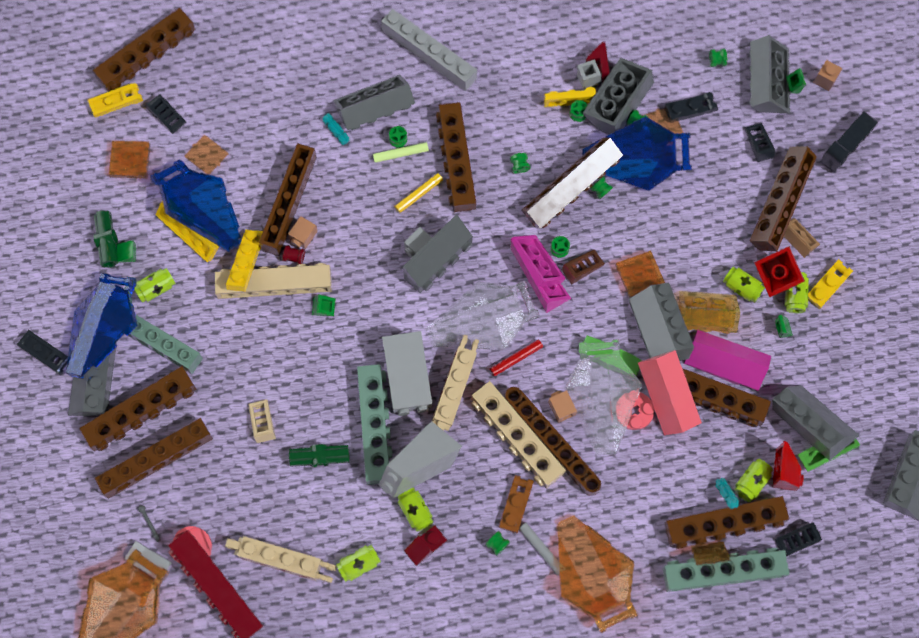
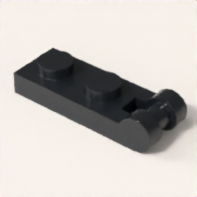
(690, 107)
(43, 351)

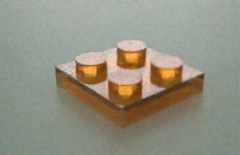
(129, 159)
(639, 273)

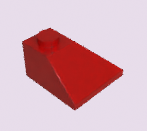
(779, 271)
(786, 469)

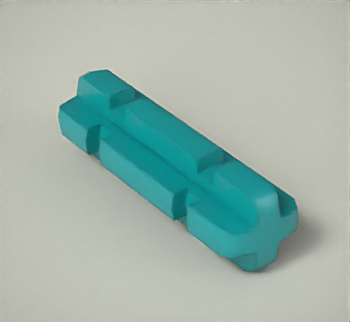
(336, 129)
(727, 493)

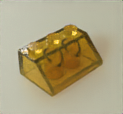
(709, 311)

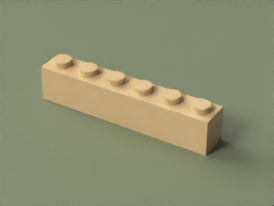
(278, 281)

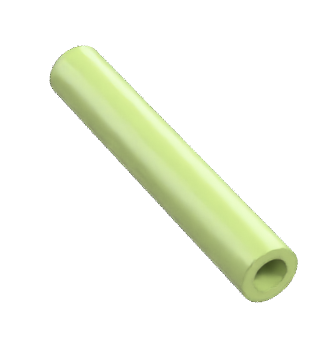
(400, 152)

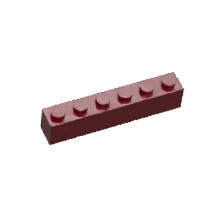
(215, 585)

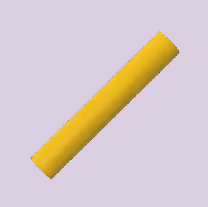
(418, 193)

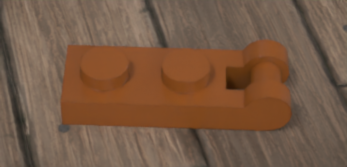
(516, 505)

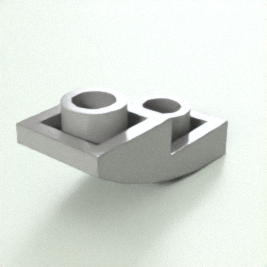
(151, 556)

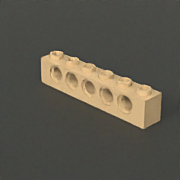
(490, 394)

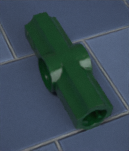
(105, 239)
(319, 455)

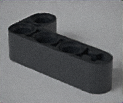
(849, 141)

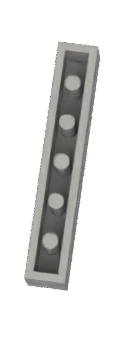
(429, 50)

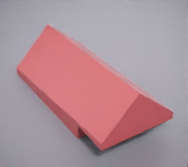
(670, 393)

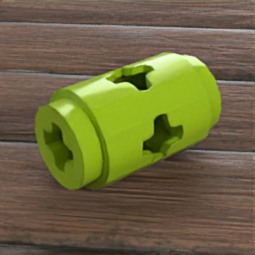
(160, 278)
(752, 289)
(798, 302)
(746, 488)
(423, 517)
(366, 554)

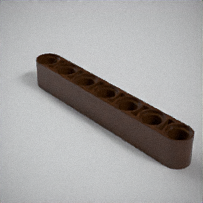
(561, 446)

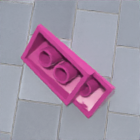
(540, 271)
(728, 360)

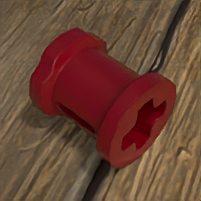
(294, 255)

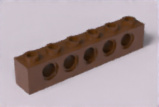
(146, 41)
(453, 113)
(783, 198)
(720, 391)
(144, 398)
(153, 458)
(774, 506)

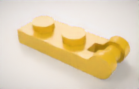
(566, 98)
(115, 100)
(828, 284)

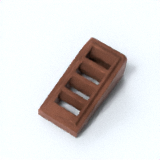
(572, 272)

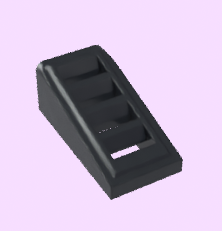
(159, 104)
(761, 153)
(814, 532)

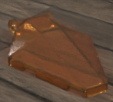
(594, 574)
(123, 600)

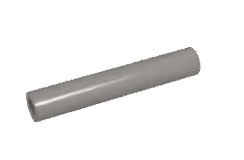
(540, 547)

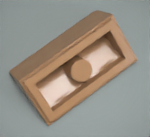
(800, 238)

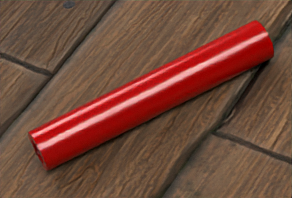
(517, 357)

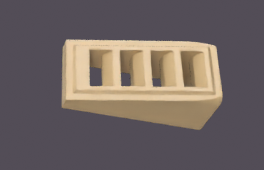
(266, 432)

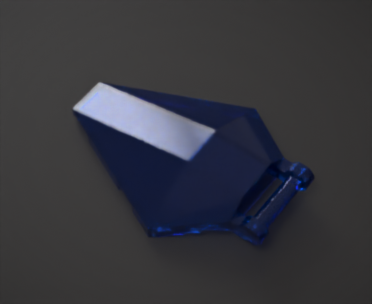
(647, 153)
(199, 204)
(100, 323)

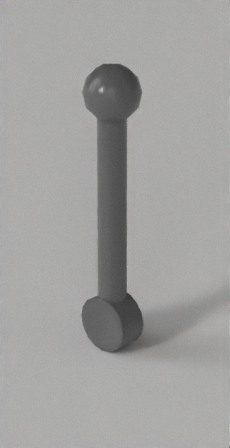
(141, 509)

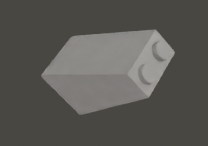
(407, 373)
(420, 460)

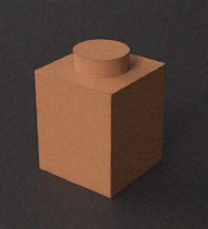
(827, 75)
(302, 233)
(562, 406)

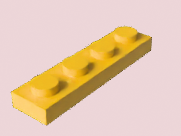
(198, 243)
(244, 261)

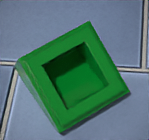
(796, 81)
(126, 252)
(323, 305)
(783, 327)

